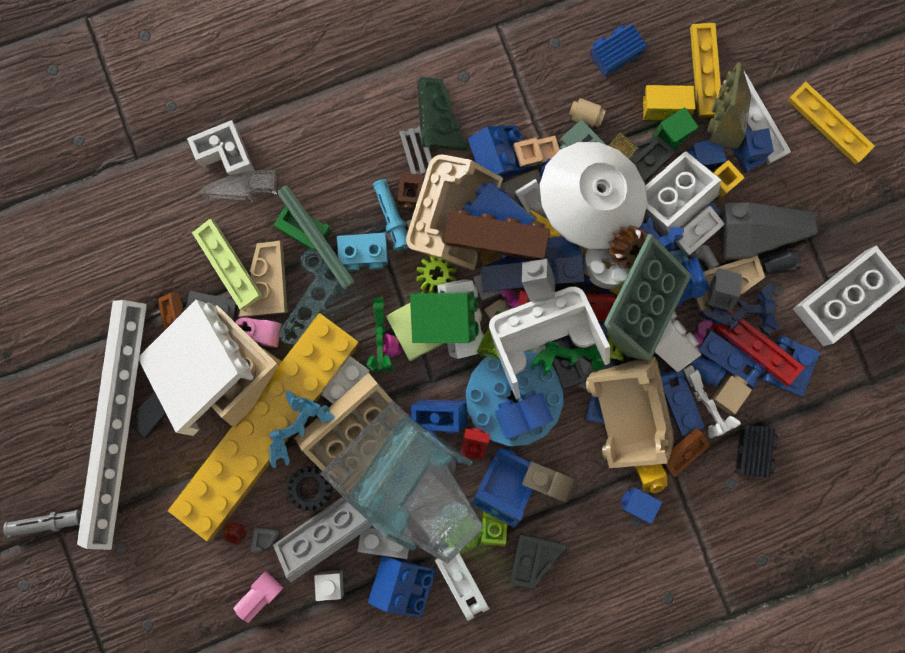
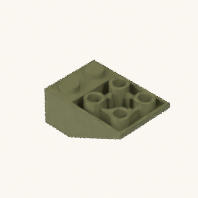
(731, 110)

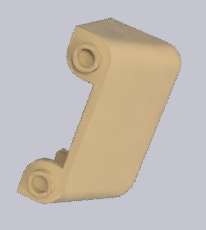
(446, 187)
(633, 413)

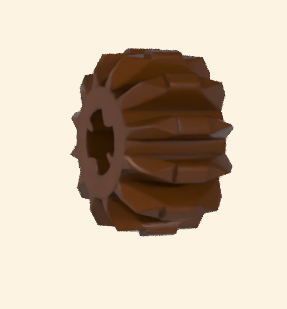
(627, 245)

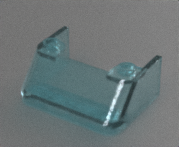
(396, 473)

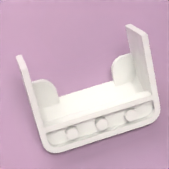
(544, 322)

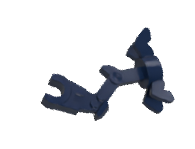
(765, 309)

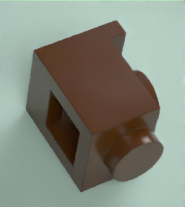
(408, 183)

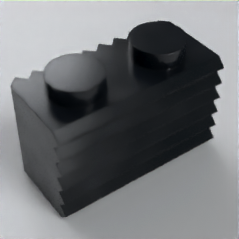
(756, 451)

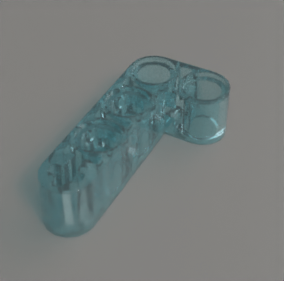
(307, 300)

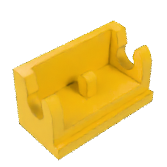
(664, 101)

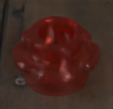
(233, 533)

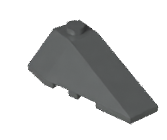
(760, 227)

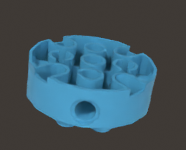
(490, 387)

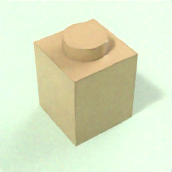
(731, 394)

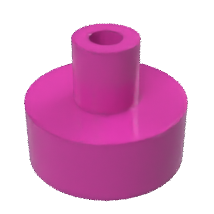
(391, 346)

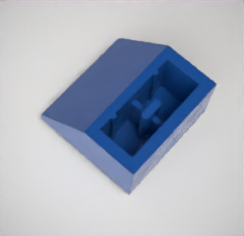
(495, 150)
(401, 586)

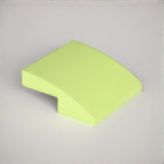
(401, 324)

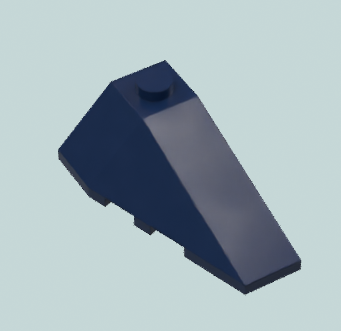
(562, 255)

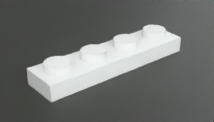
(761, 119)

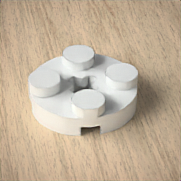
(599, 274)

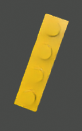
(705, 67)
(831, 123)

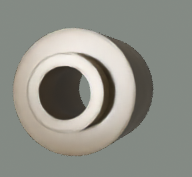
(589, 112)

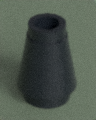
(782, 263)

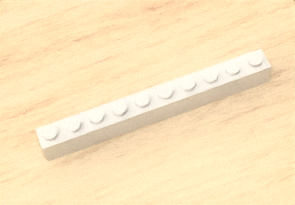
(111, 425)

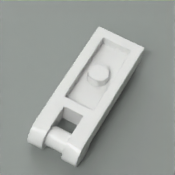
(462, 586)

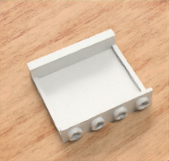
(193, 365)

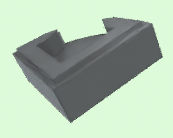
(263, 538)

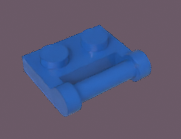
(802, 354)

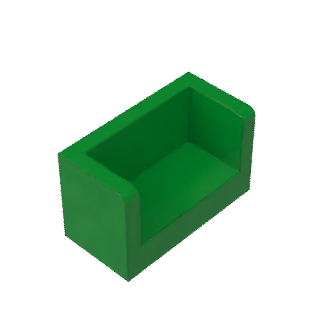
(676, 128)
(289, 226)

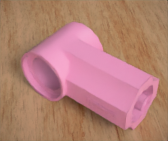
(262, 593)

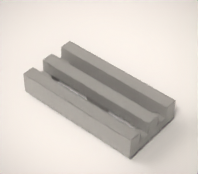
(412, 132)

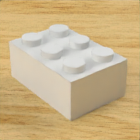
(679, 193)

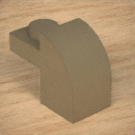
(548, 481)

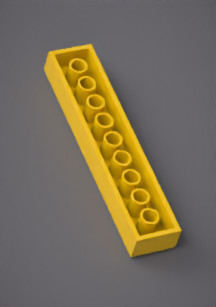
(245, 448)

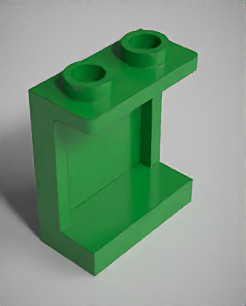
(443, 317)

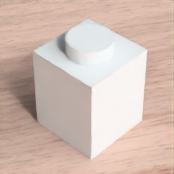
(329, 585)

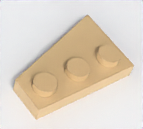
(269, 277)

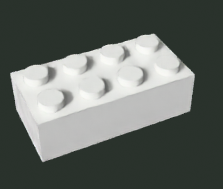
(850, 296)

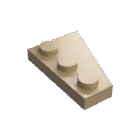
(751, 275)

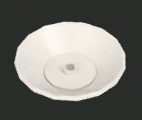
(577, 206)

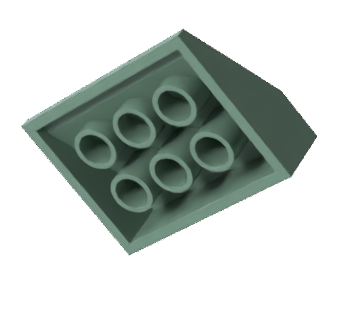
(646, 300)

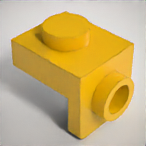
(652, 477)

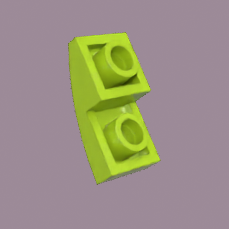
(494, 531)

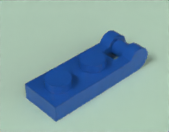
(730, 358)
(681, 402)

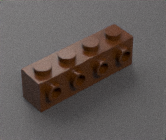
(497, 236)

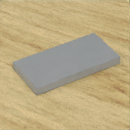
(319, 538)

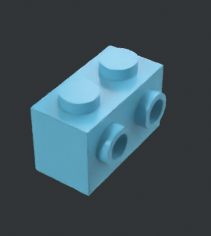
(363, 251)

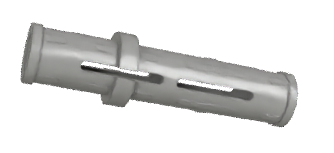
(53, 522)

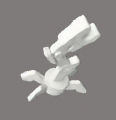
(722, 426)

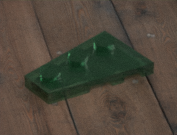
(437, 120)

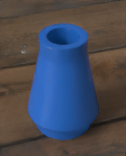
(709, 371)

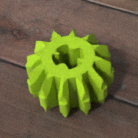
(431, 268)

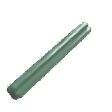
(315, 237)

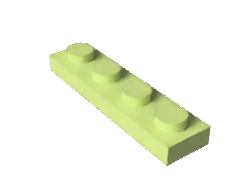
(227, 264)

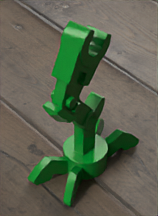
(546, 357)
(381, 363)

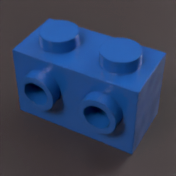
(441, 415)

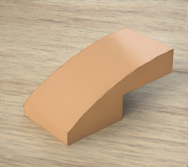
(536, 152)

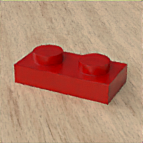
(475, 443)

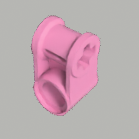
(262, 331)

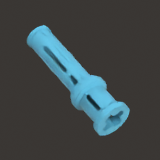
(395, 224)

